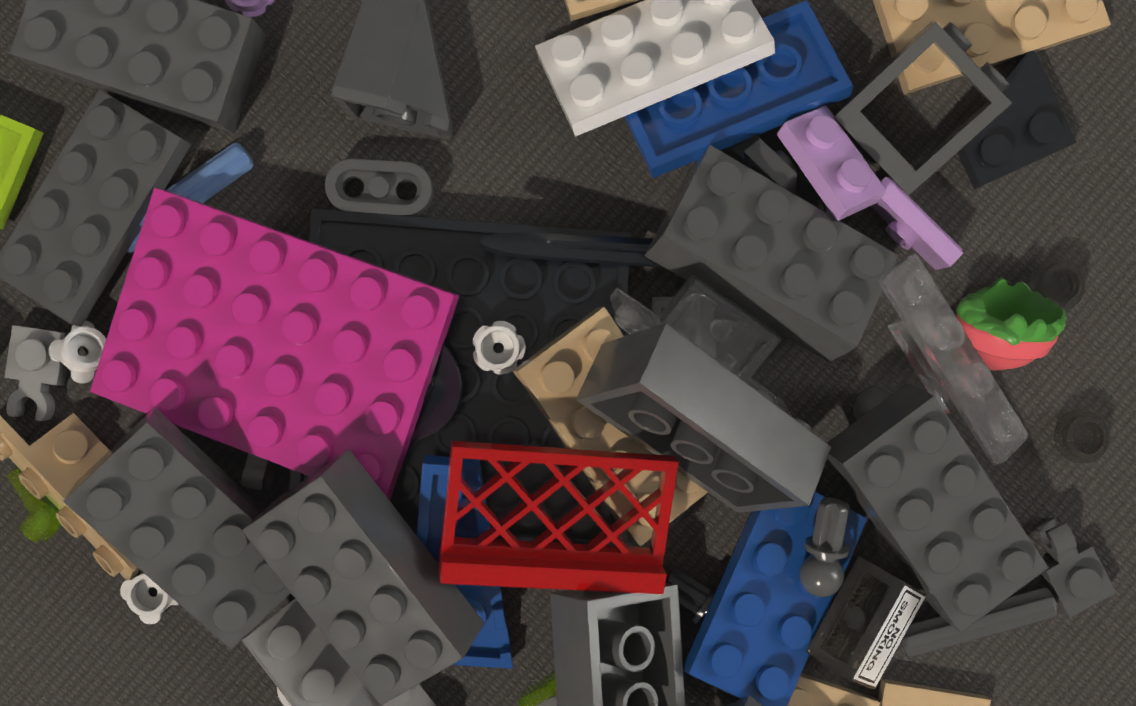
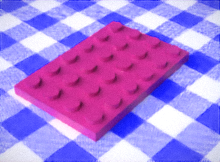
(272, 341)

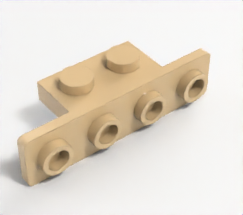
(52, 469)

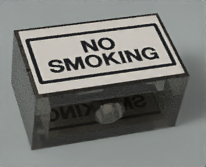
(866, 623)

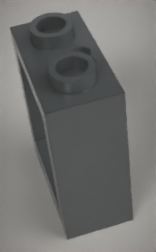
(984, 79)

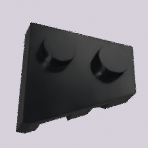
(1023, 131)

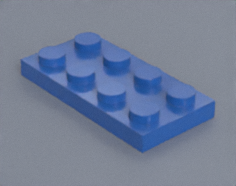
(747, 100)
(761, 612)

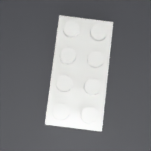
(649, 55)

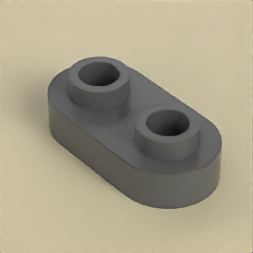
(381, 187)

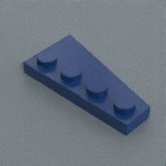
(492, 643)

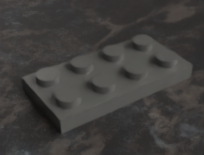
(89, 208)

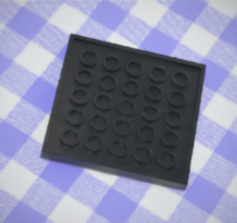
(530, 294)

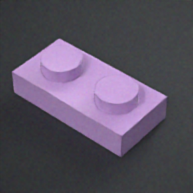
(831, 162)

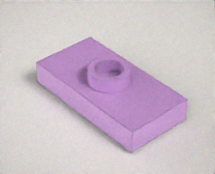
(914, 228)

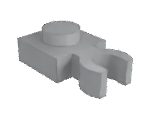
(35, 370)

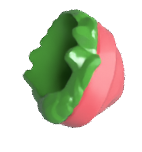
(1010, 324)

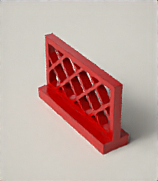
(549, 563)

